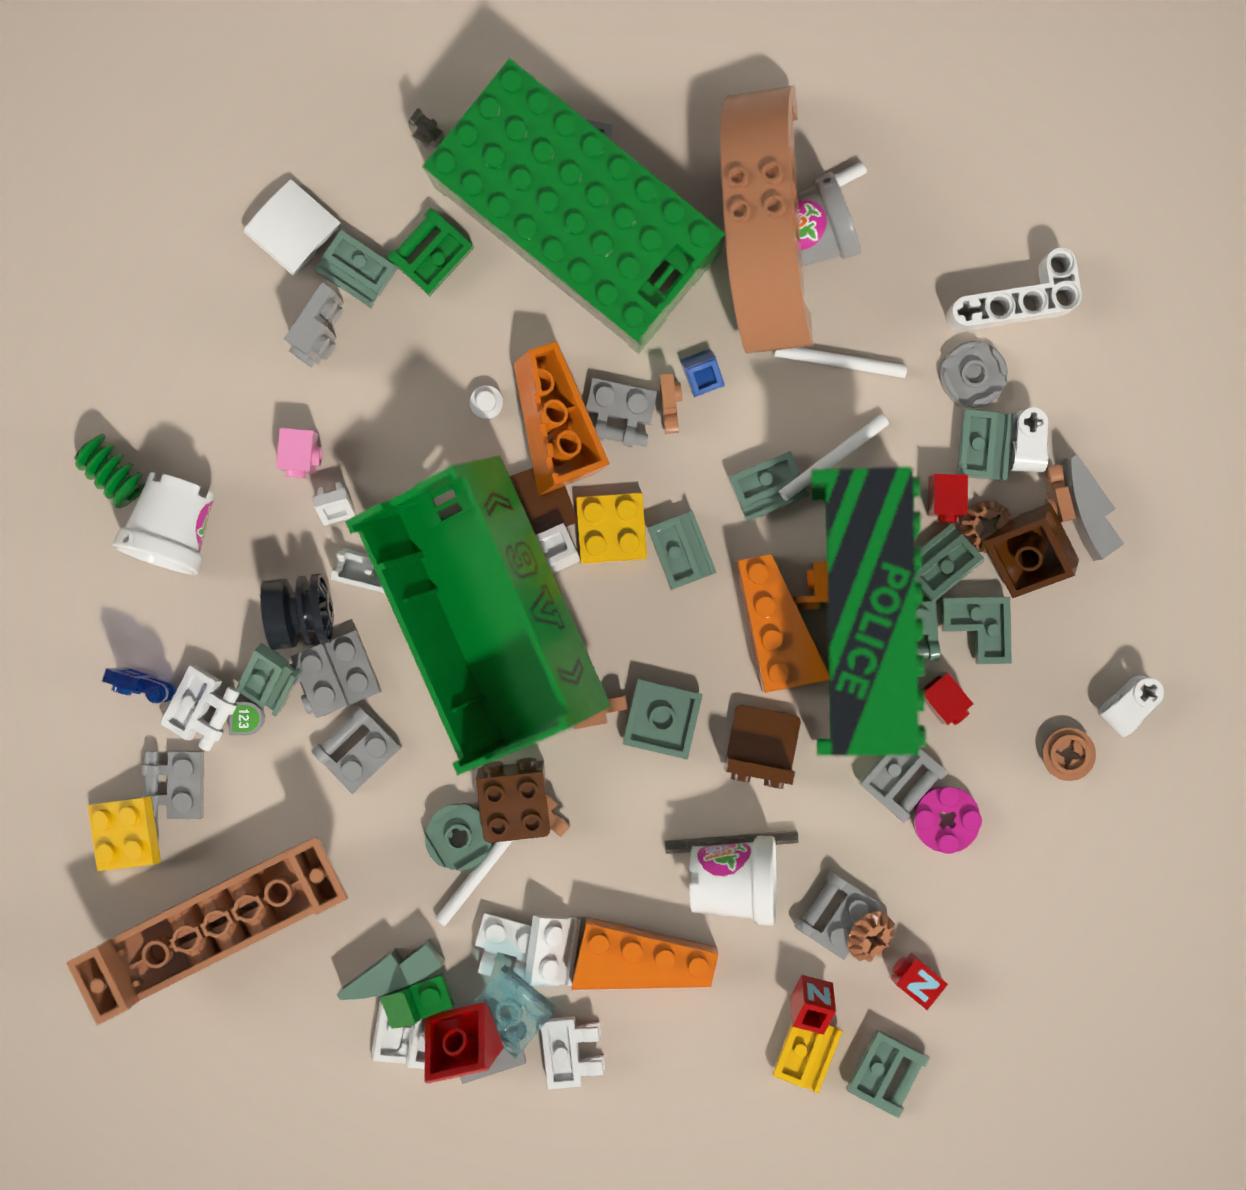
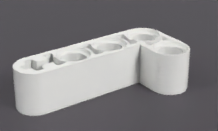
(1012, 299)

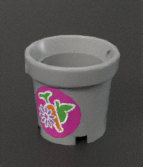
(825, 222)

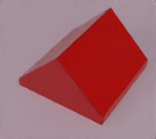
(460, 1043)

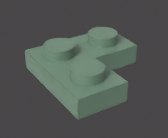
(988, 618)

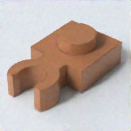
(670, 394)
(1058, 494)

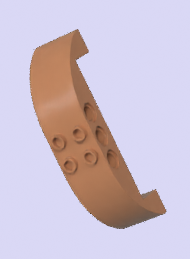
(763, 219)
(206, 928)

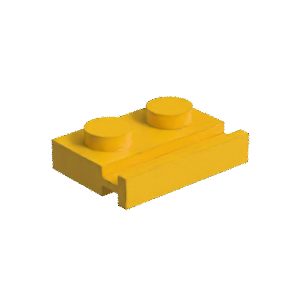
(806, 1057)

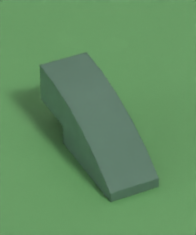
(394, 972)

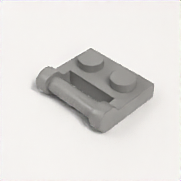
(364, 757)
(892, 774)
(845, 915)

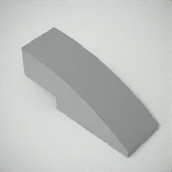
(1090, 510)

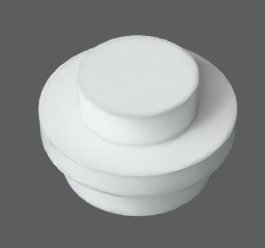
(486, 402)

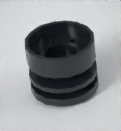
(290, 612)

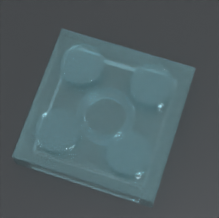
(516, 1009)

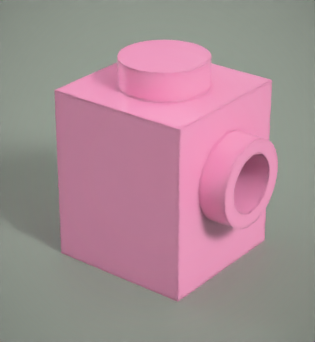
(298, 452)

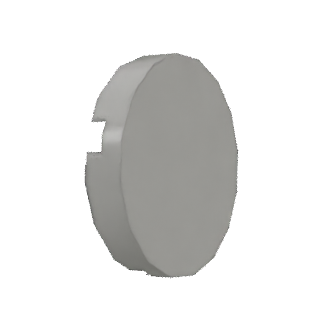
(973, 374)

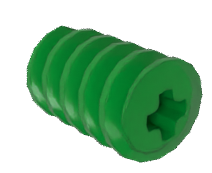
(108, 472)

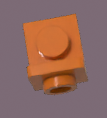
(817, 581)

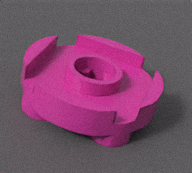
(966, 819)

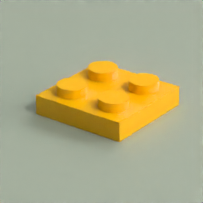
(611, 528)
(124, 833)

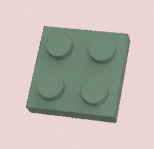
(662, 719)

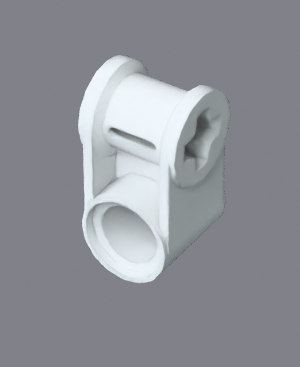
(1029, 444)
(1128, 708)

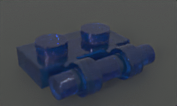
(129, 681)

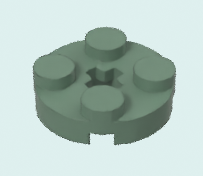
(440, 831)

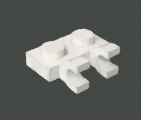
(505, 937)
(561, 1052)

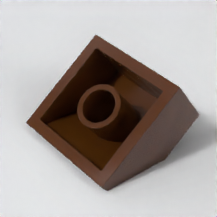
(1032, 551)

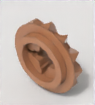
(972, 527)
(1075, 768)
(871, 924)

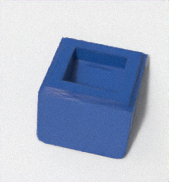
(702, 372)

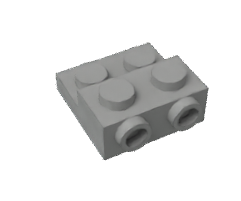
(309, 334)
(335, 675)

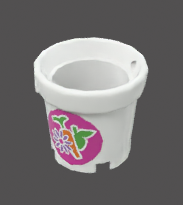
(167, 525)
(735, 880)

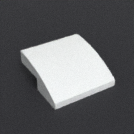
(291, 227)
(399, 1044)

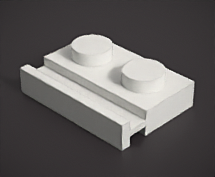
(552, 950)

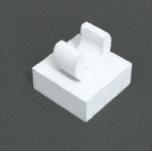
(334, 505)

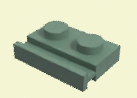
(356, 268)
(985, 444)
(760, 485)
(681, 550)
(946, 562)
(268, 679)

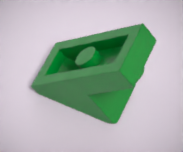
(417, 1001)

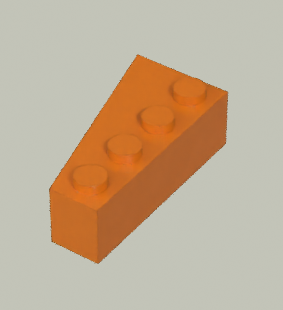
(556, 421)
(777, 631)
(640, 959)

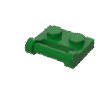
(437, 259)

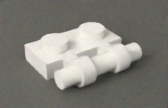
(191, 704)

